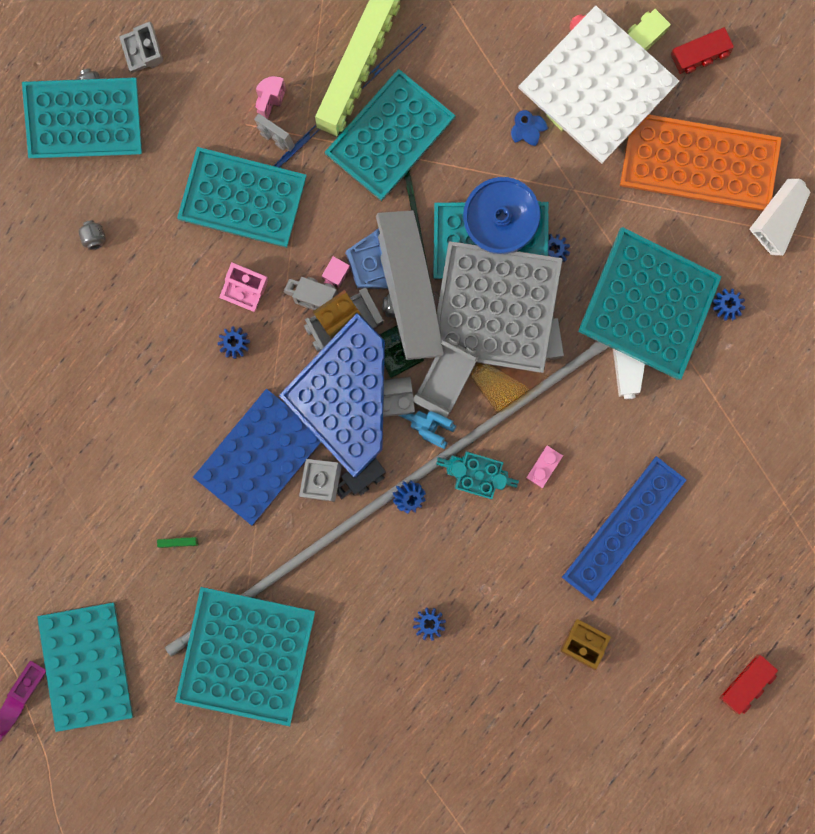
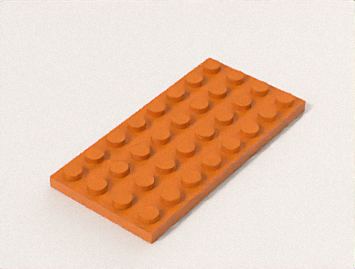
(701, 162)

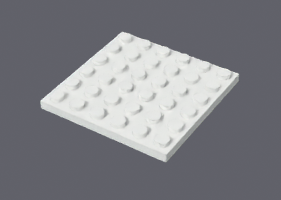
(598, 84)

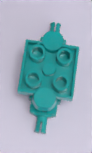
(477, 474)

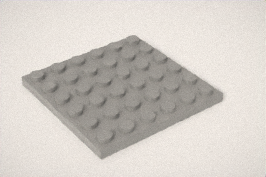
(499, 304)

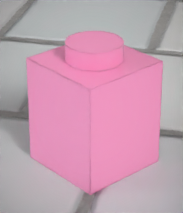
(335, 272)

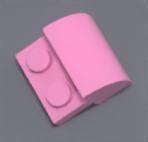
(270, 93)
(243, 287)

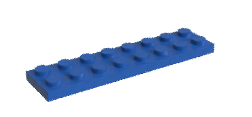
(624, 528)

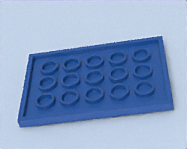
(258, 457)

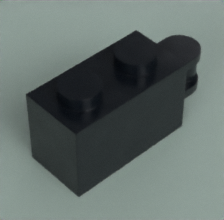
(359, 485)

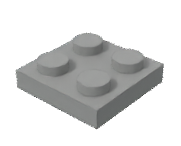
(270, 130)
(320, 480)

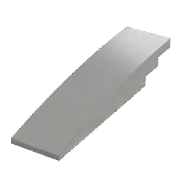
(409, 284)

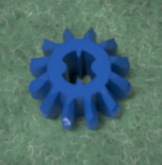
(558, 244)
(734, 310)
(239, 338)
(409, 496)
(429, 631)

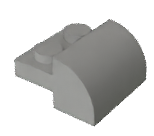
(141, 48)
(398, 397)

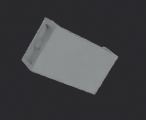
(365, 306)
(446, 378)

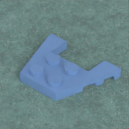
(366, 263)

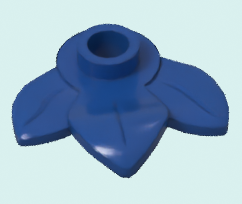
(530, 130)

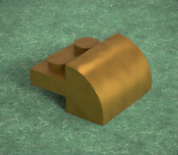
(336, 313)
(585, 644)

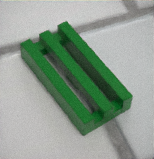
(177, 542)

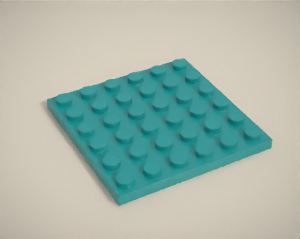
(650, 303)
(245, 656)

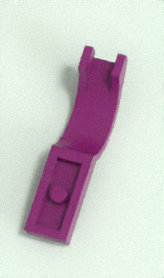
(19, 696)

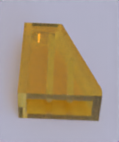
(497, 386)

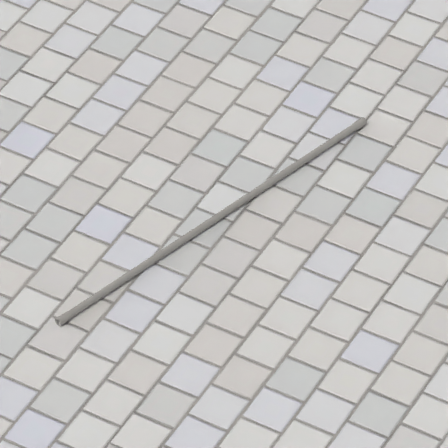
(594, 350)

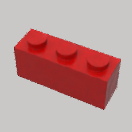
(702, 51)
(749, 684)

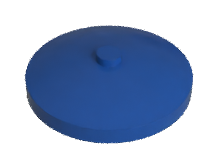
(502, 215)

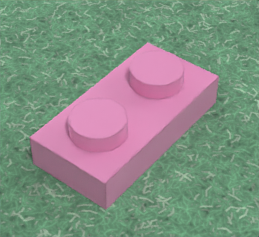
(544, 466)

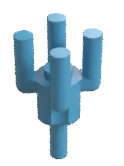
(428, 424)

